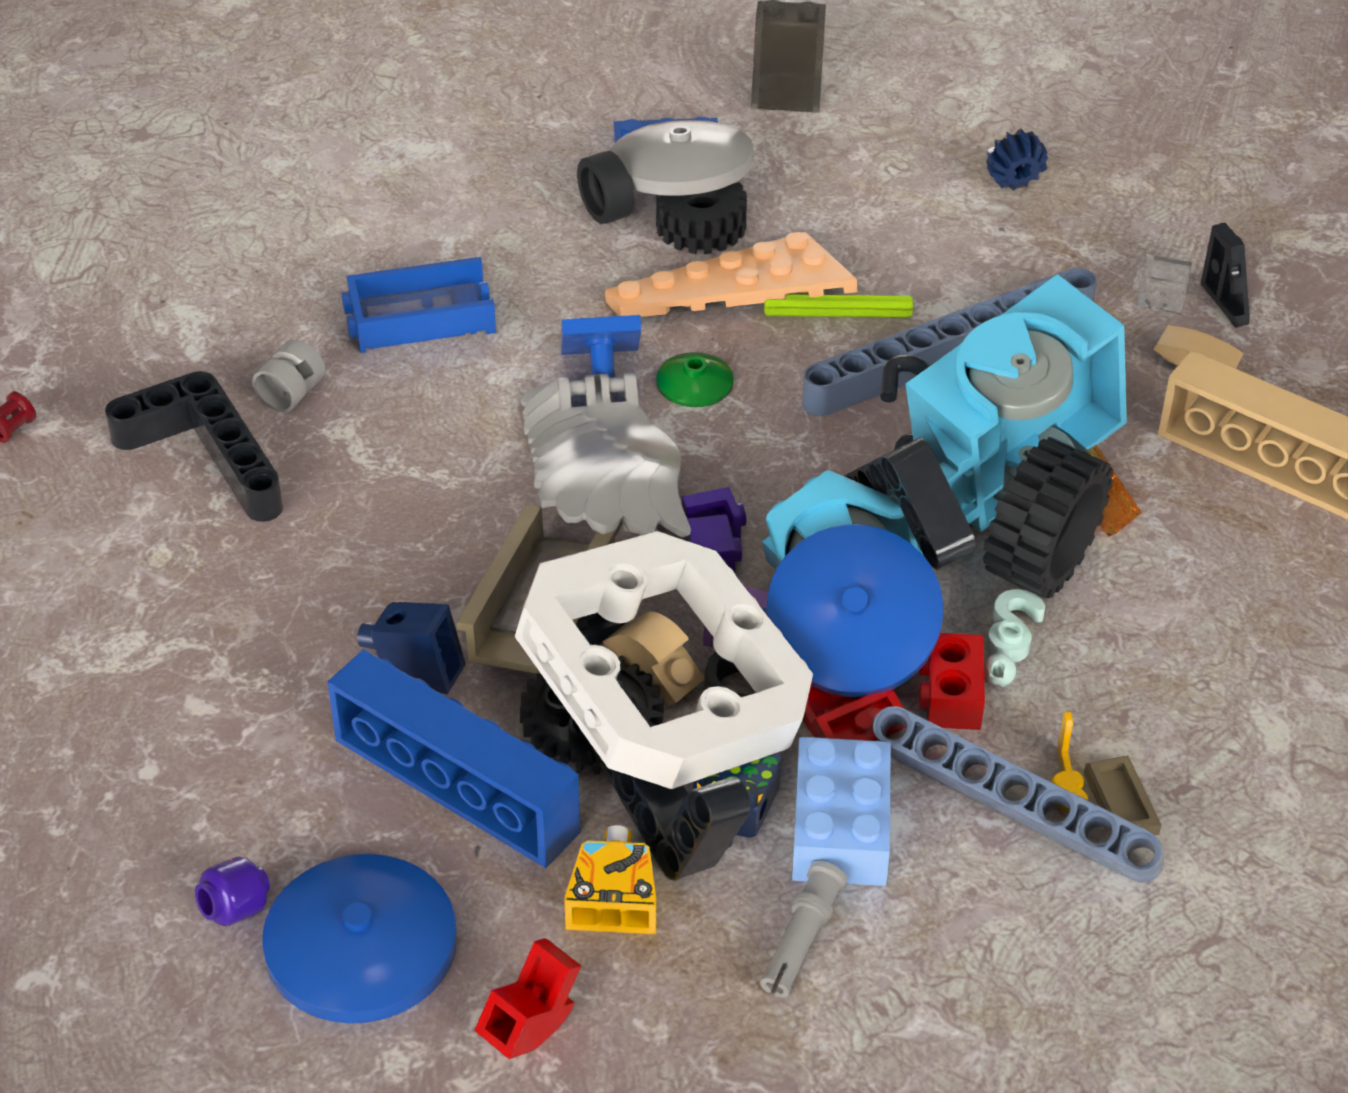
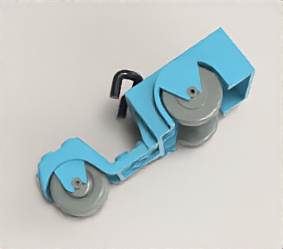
(1016, 379)

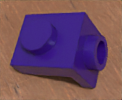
(716, 503)

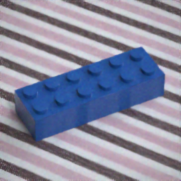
(456, 757)

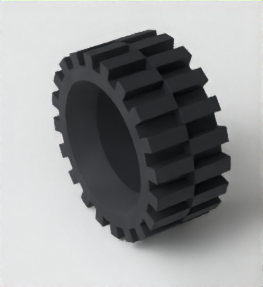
(1047, 517)

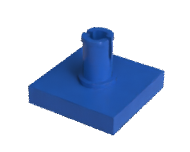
(600, 338)

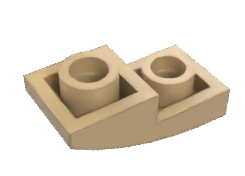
(1179, 341)

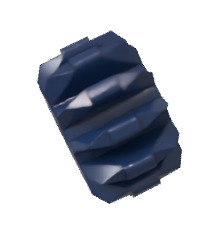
(1016, 159)

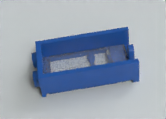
(418, 303)

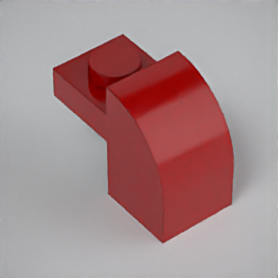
(534, 1007)

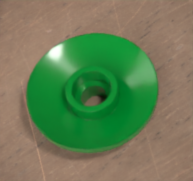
(694, 379)

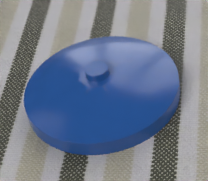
(857, 608)
(359, 938)

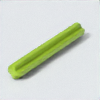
(840, 306)

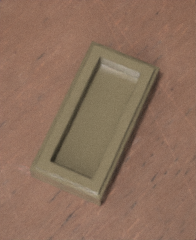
(1121, 792)

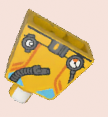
(612, 886)

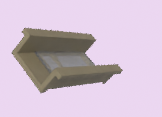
(500, 597)

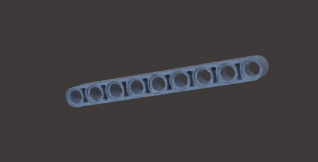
(858, 372)

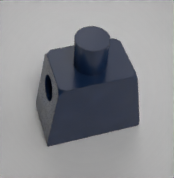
(417, 641)

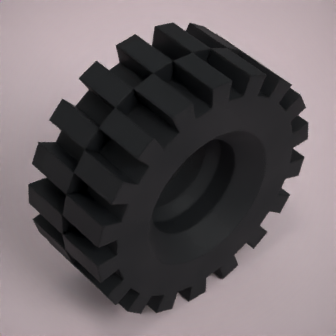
(703, 219)

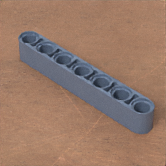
(1033, 807)

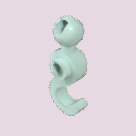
(1009, 637)

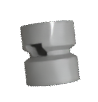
(288, 375)

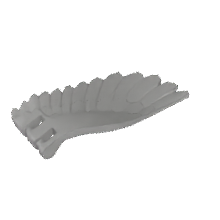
(603, 457)

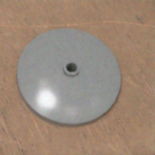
(685, 157)

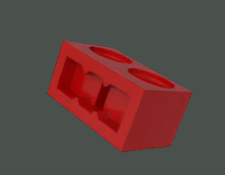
(954, 682)

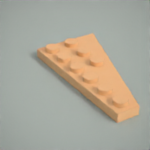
(737, 278)

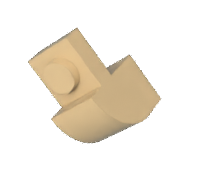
(658, 649)

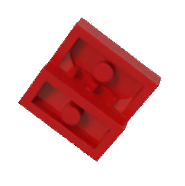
(847, 717)

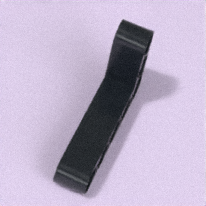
(202, 405)
(924, 499)
(681, 827)

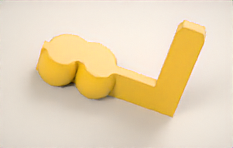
(1067, 778)

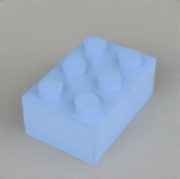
(843, 808)

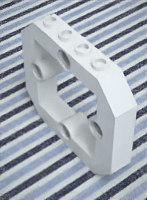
(724, 727)

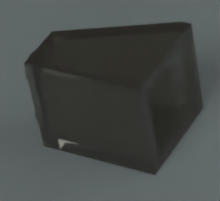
(788, 56)

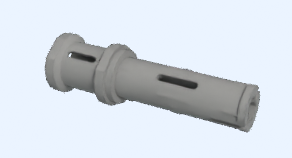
(810, 912)

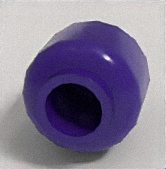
(232, 891)

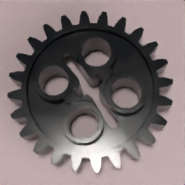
(556, 731)

